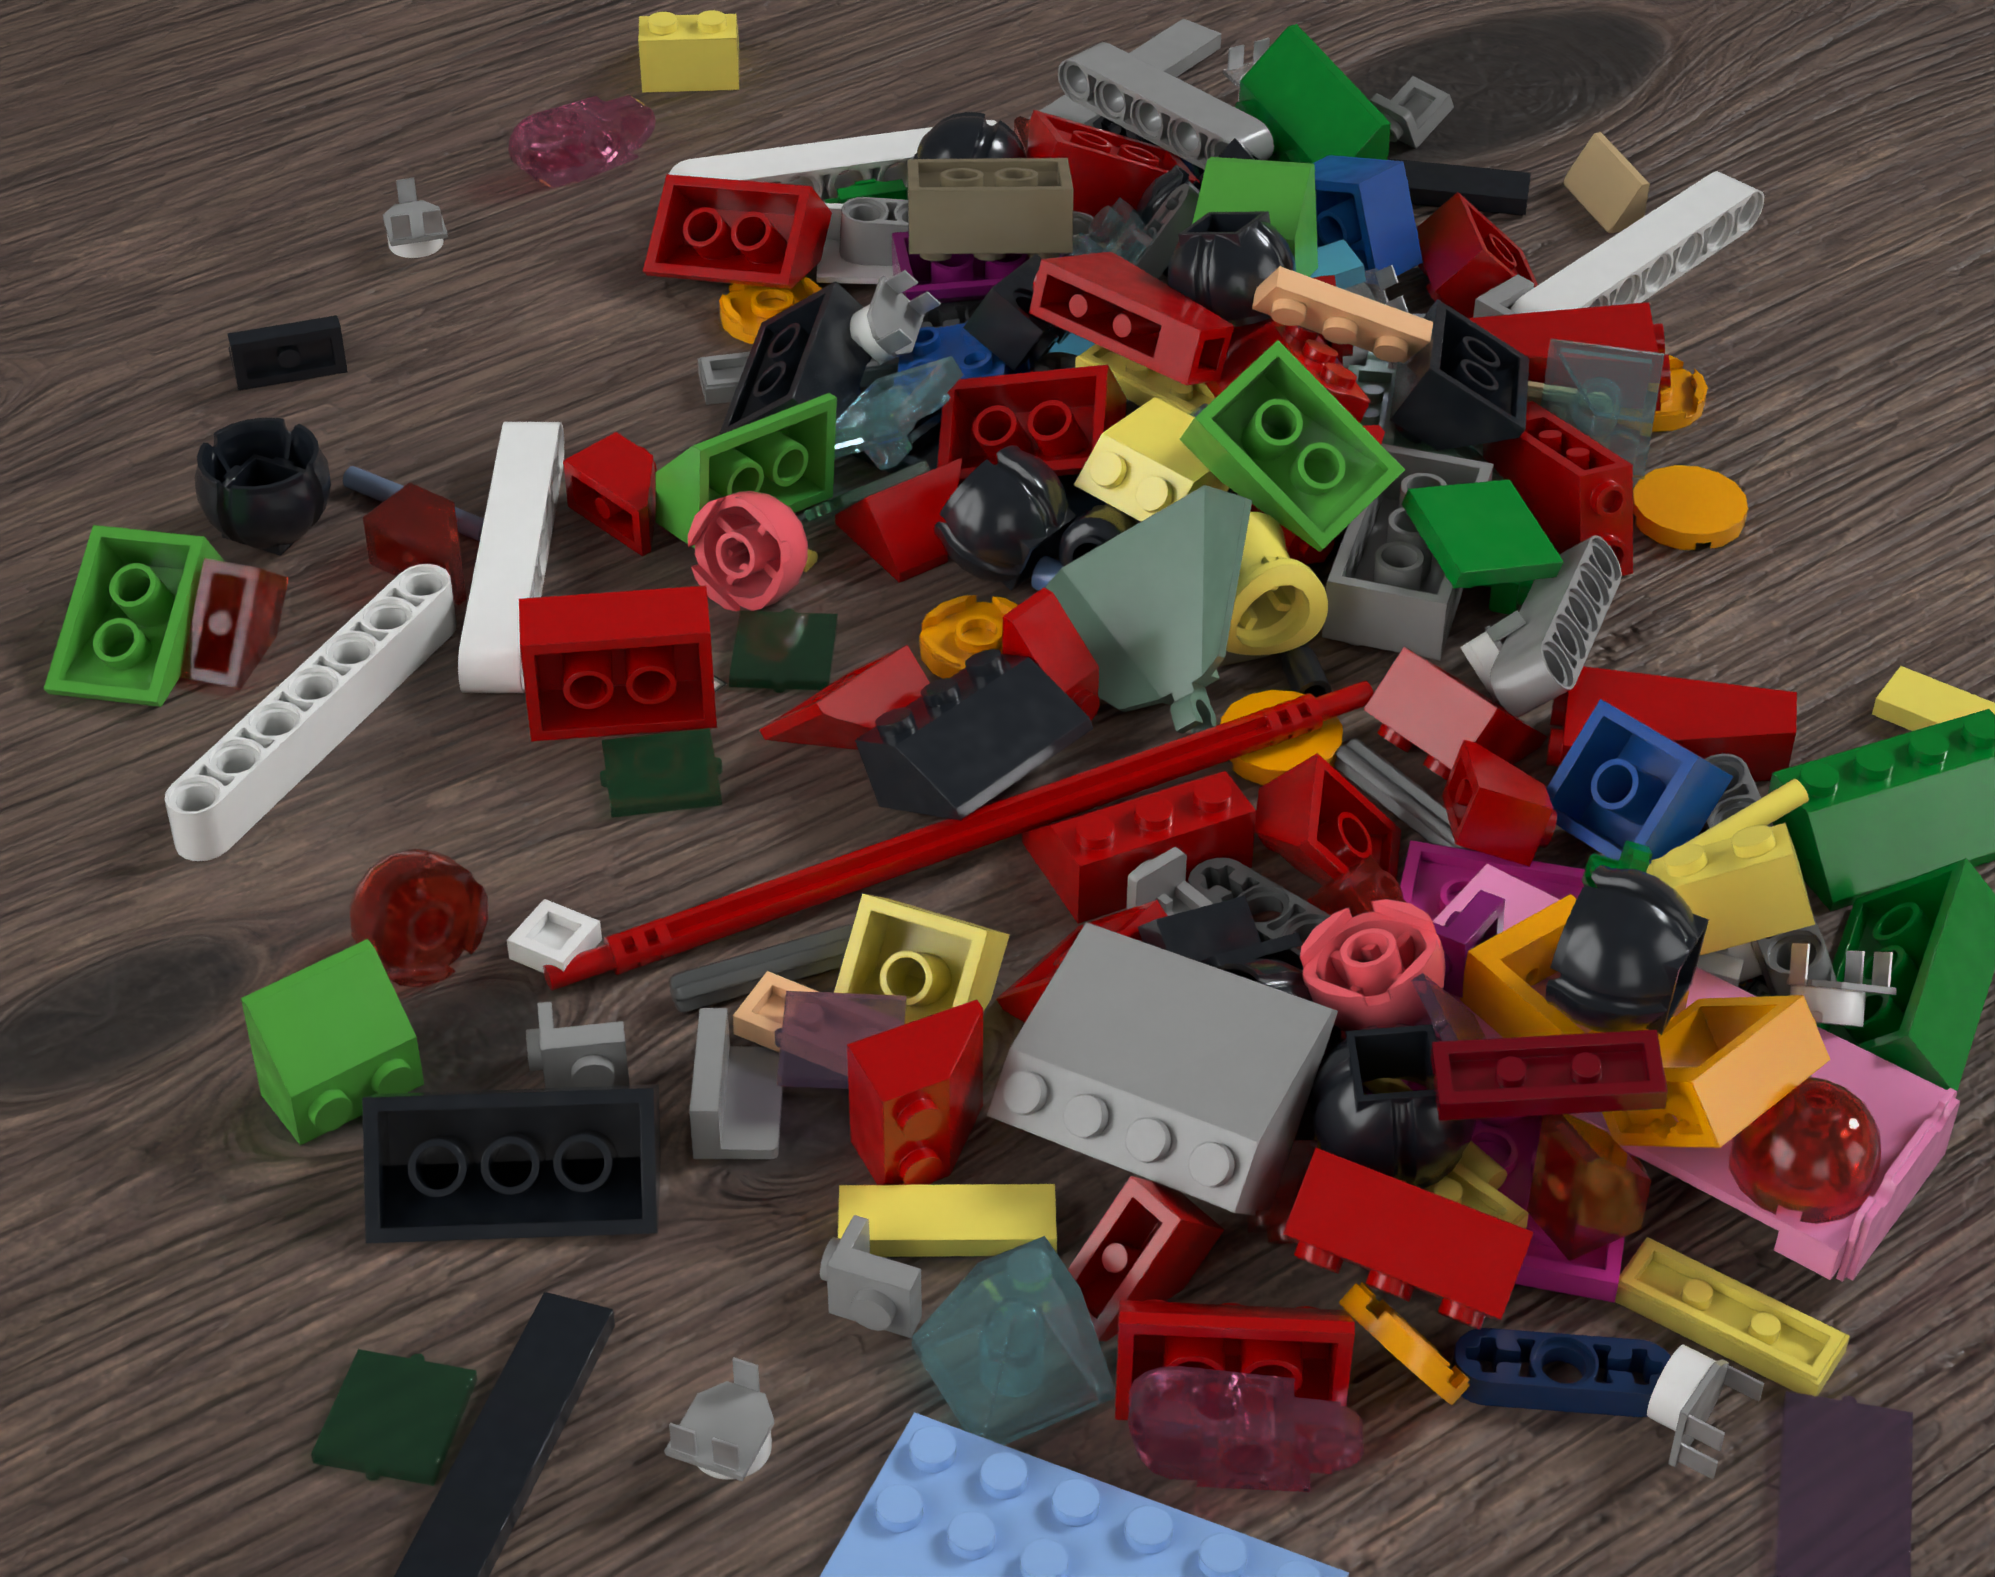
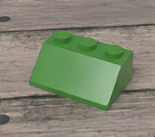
(777, 456)

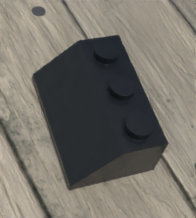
(801, 358)
(1460, 386)
(969, 736)

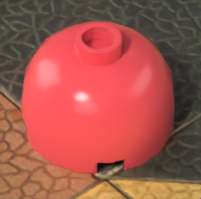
(747, 550)
(1368, 964)

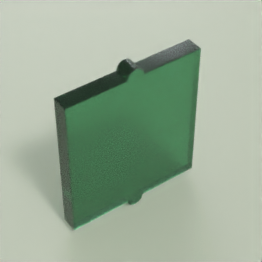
(864, 491)
(783, 650)
(661, 772)
(395, 1417)

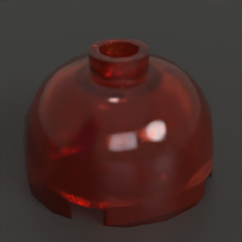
(419, 914)
(1810, 1153)

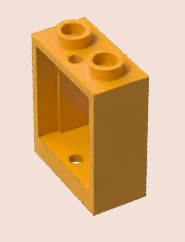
(1507, 966)
(1725, 1069)

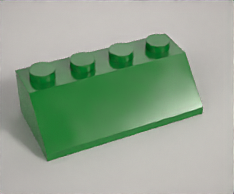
(1311, 104)
(1895, 808)
(1941, 969)

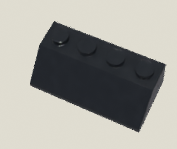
(511, 1163)

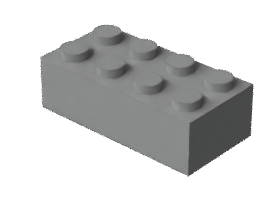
(1384, 578)

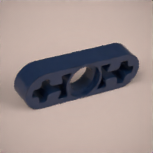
(1537, 1391)

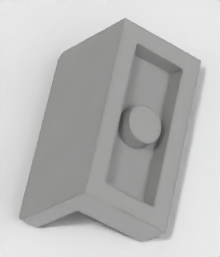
(733, 1095)

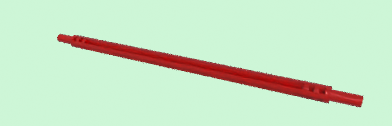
(954, 837)

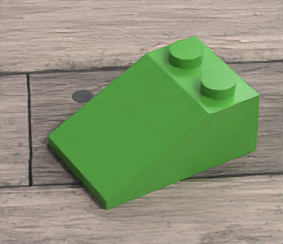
(1291, 448)
(129, 616)

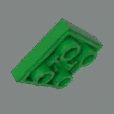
(1482, 533)

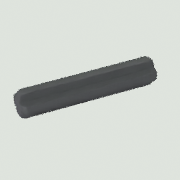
(1395, 792)
(740, 974)

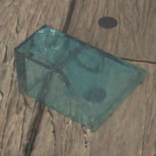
(1605, 395)
(1015, 1346)

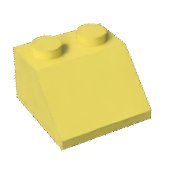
(689, 52)
(1144, 464)
(1741, 884)
(920, 956)

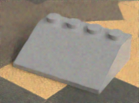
(1166, 1069)

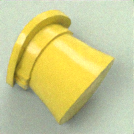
(1276, 598)

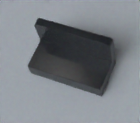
(287, 352)
(1215, 934)

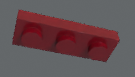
(1548, 1075)

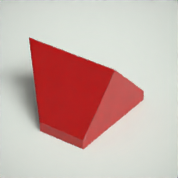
(901, 520)

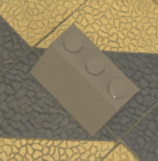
(989, 207)

